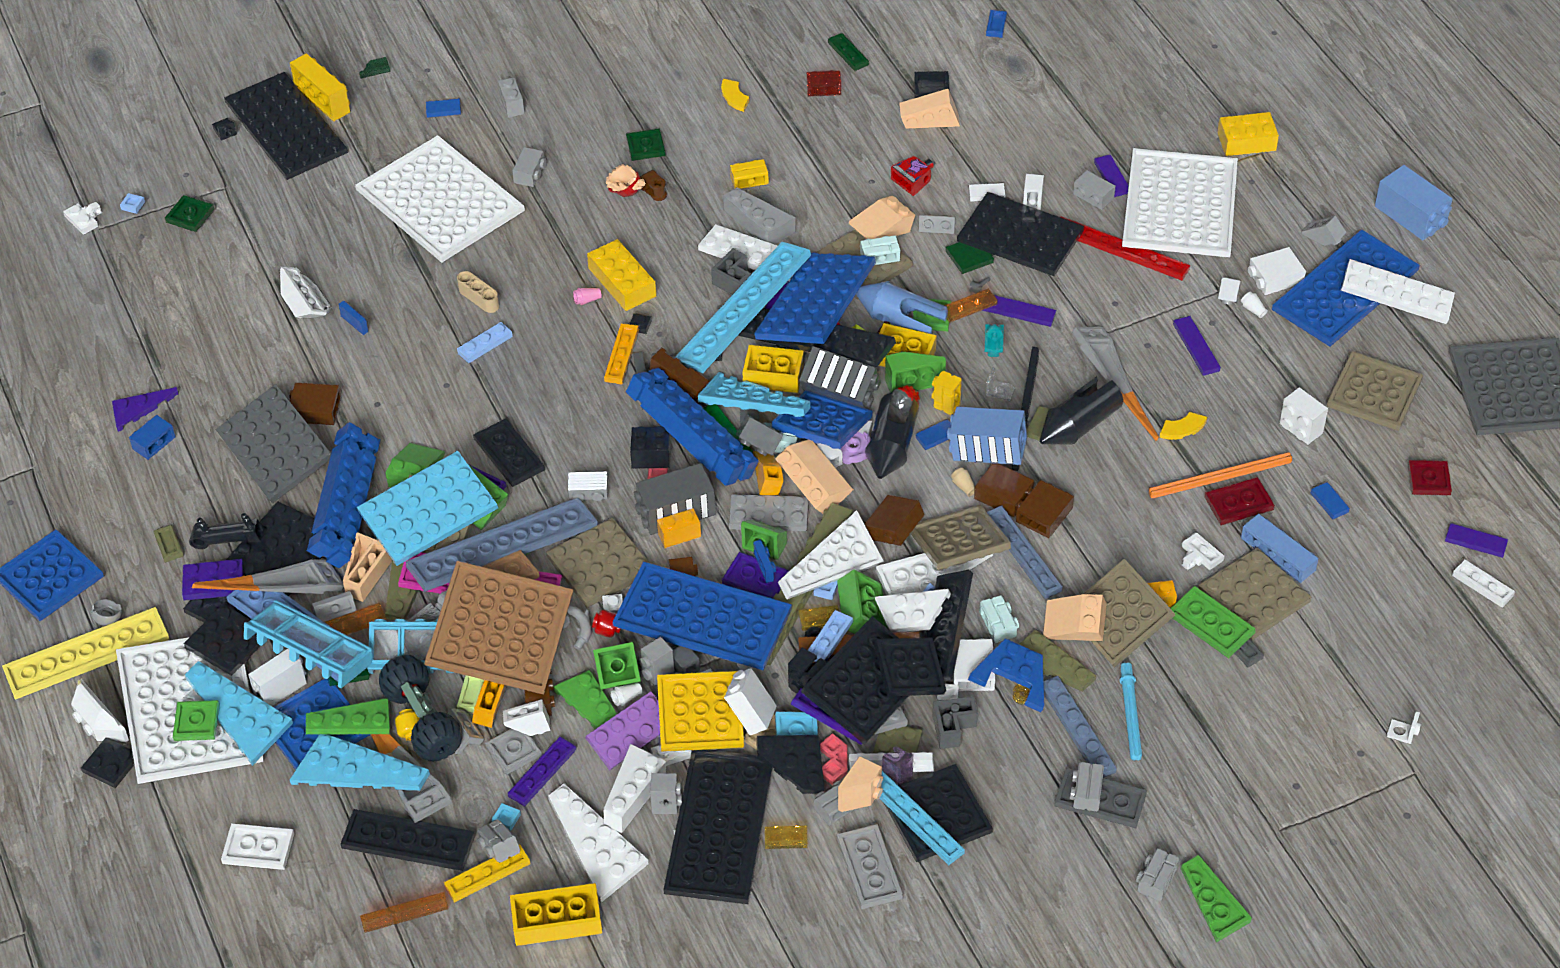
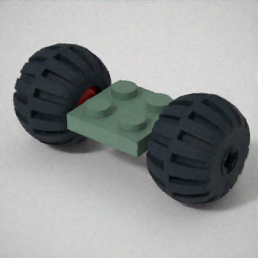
(436, 732)

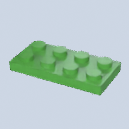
(1212, 622)

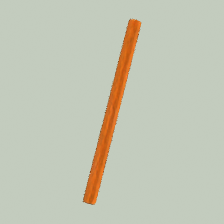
(1220, 475)

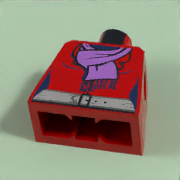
(912, 174)

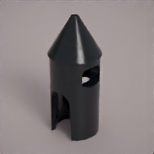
(1080, 413)
(889, 439)

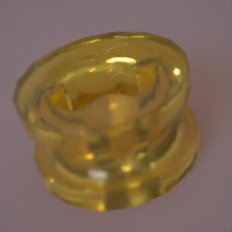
(1016, 695)

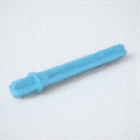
(1127, 681)

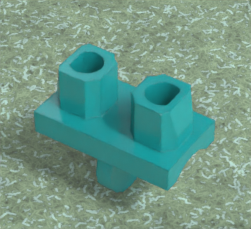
(994, 339)

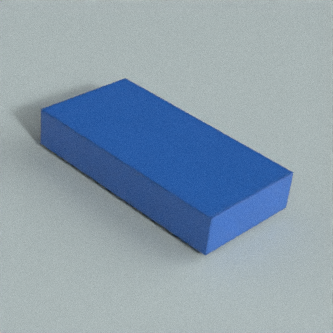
(996, 23)
(443, 108)
(353, 317)
(934, 435)
(1330, 500)

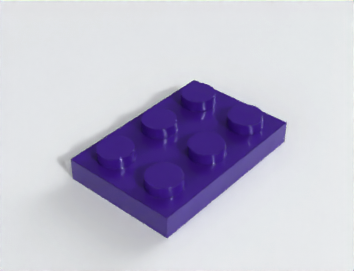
(208, 572)

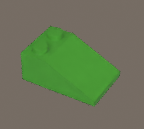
(912, 370)
(410, 462)

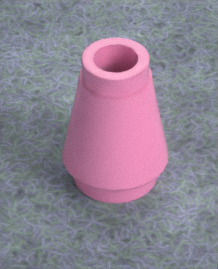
(586, 295)

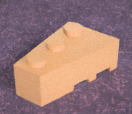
(930, 111)
(365, 566)

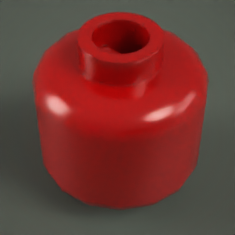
(604, 624)

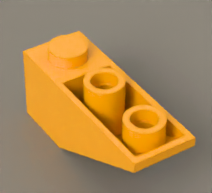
(768, 474)

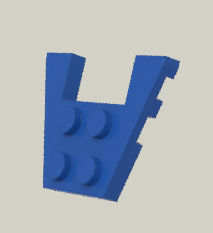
(1017, 665)

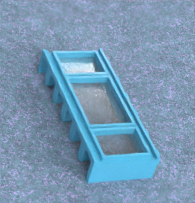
(310, 639)
(399, 639)

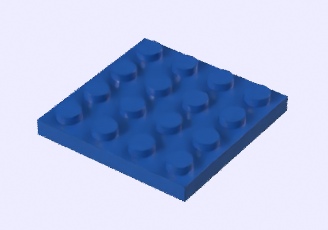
(826, 422)
(48, 575)
(294, 741)

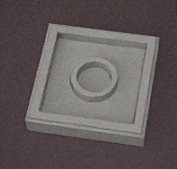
(513, 750)

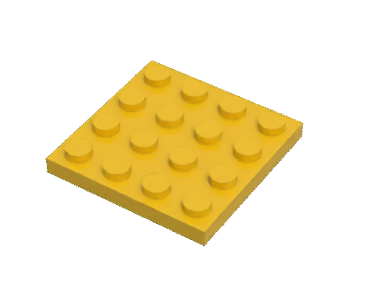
(696, 713)

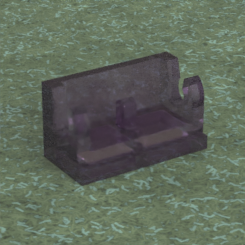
(898, 768)

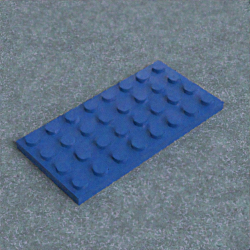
(815, 298)
(1319, 303)
(703, 615)

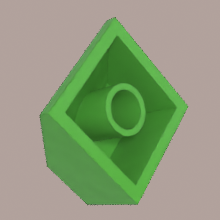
(772, 537)
(616, 665)

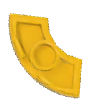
(733, 95)
(1180, 428)

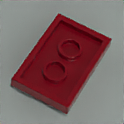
(1239, 501)

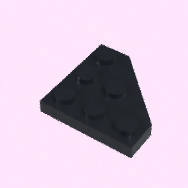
(794, 759)

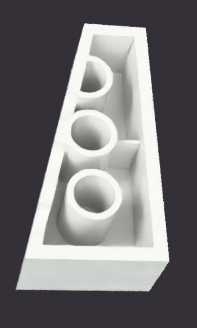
(631, 787)

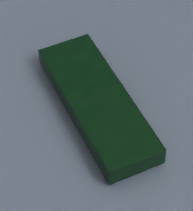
(848, 52)

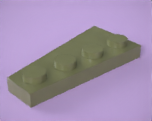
(398, 599)
(1059, 663)

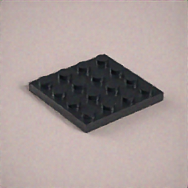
(949, 803)

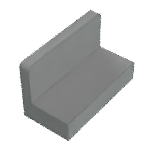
(334, 606)
(470, 732)

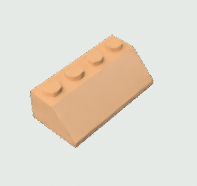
(814, 474)

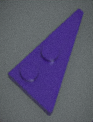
(135, 407)

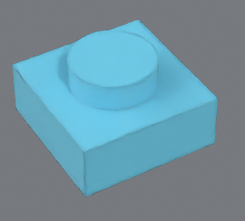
(507, 815)

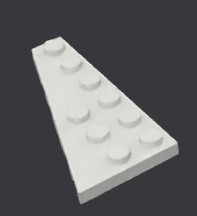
(833, 558)
(915, 573)
(601, 850)

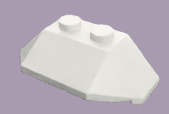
(302, 294)
(95, 716)

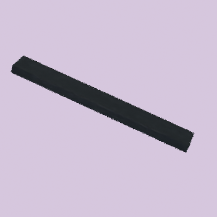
(1029, 386)

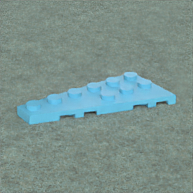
(242, 715)

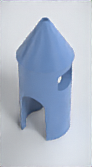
(894, 303)

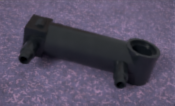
(205, 534)

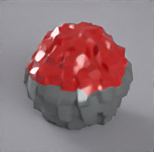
(903, 398)

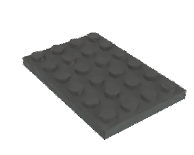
(274, 443)

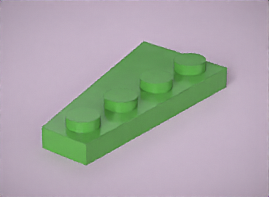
(587, 698)
(359, 718)
(1217, 904)

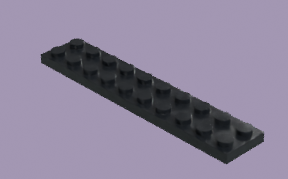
(844, 341)

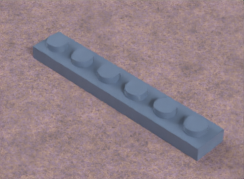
(1026, 555)
(1077, 726)

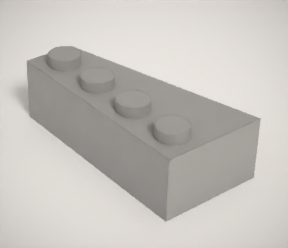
(758, 216)

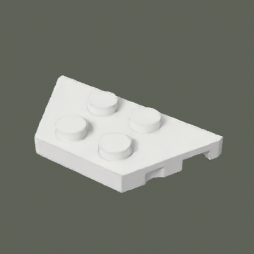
(912, 610)

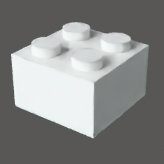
(1303, 416)

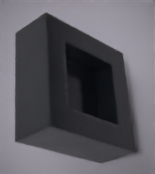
(642, 321)

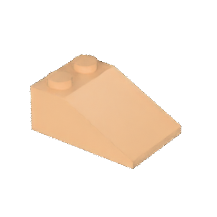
(883, 219)
(1075, 618)

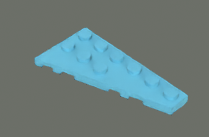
(750, 396)
(354, 766)

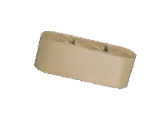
(478, 292)

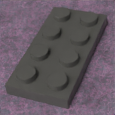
(1117, 803)

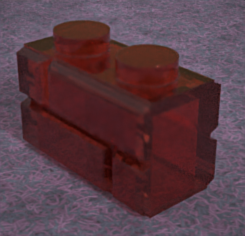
(823, 83)

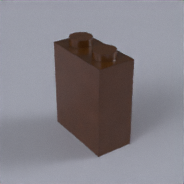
(316, 402)
(1003, 488)
(1044, 509)
(894, 520)

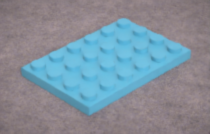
(427, 508)

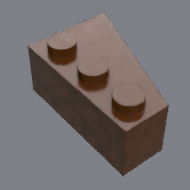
(686, 379)

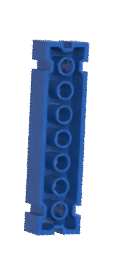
(692, 426)
(342, 492)

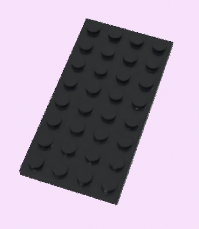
(285, 125)
(281, 545)
(719, 827)

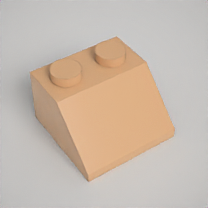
(860, 786)

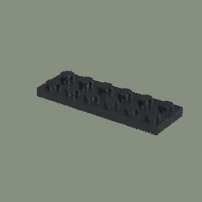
(949, 623)
(408, 840)

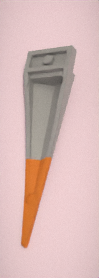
(1102, 353)
(304, 577)
(417, 803)

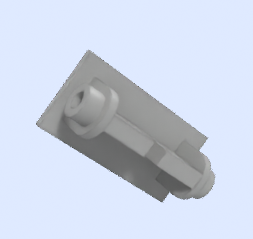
(936, 224)

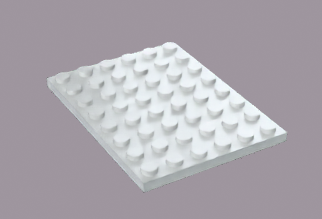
(440, 198)
(1180, 202)
(151, 688)

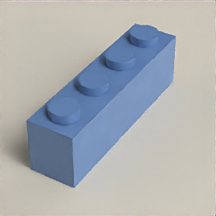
(1280, 548)

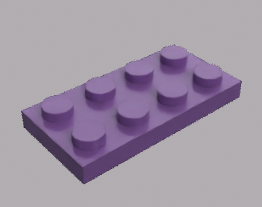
(633, 726)

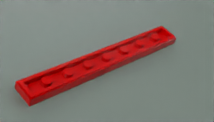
(1137, 255)

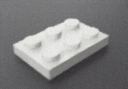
(257, 846)

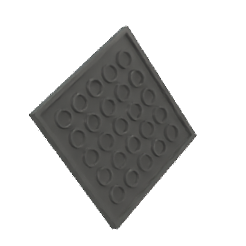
(1510, 384)

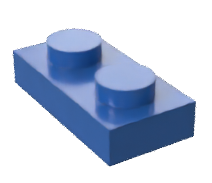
(762, 556)

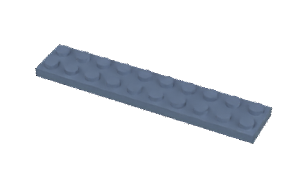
(523, 534)

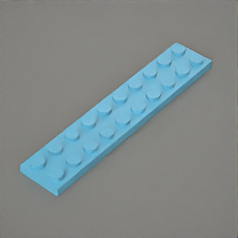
(742, 306)

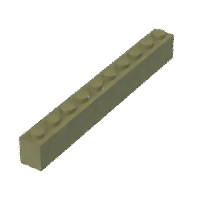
(830, 522)

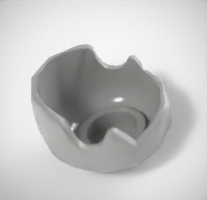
(106, 612)

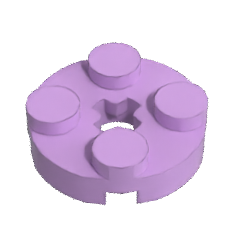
(856, 454)

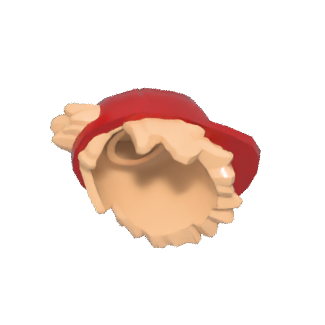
(624, 181)

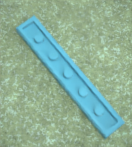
(920, 821)

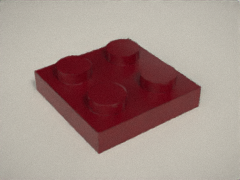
(1429, 477)

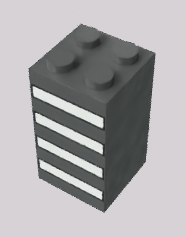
(839, 378)
(674, 494)

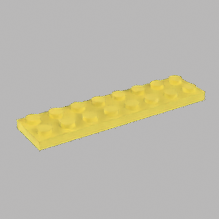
(83, 653)

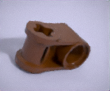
(654, 185)

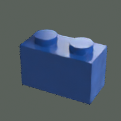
(152, 437)

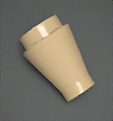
(963, 480)

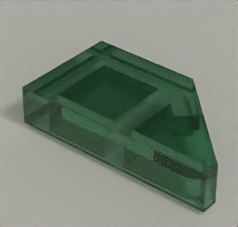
(375, 67)

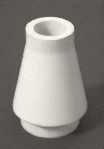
(1252, 303)
(623, 694)

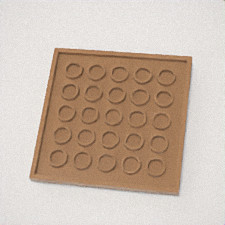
(499, 627)

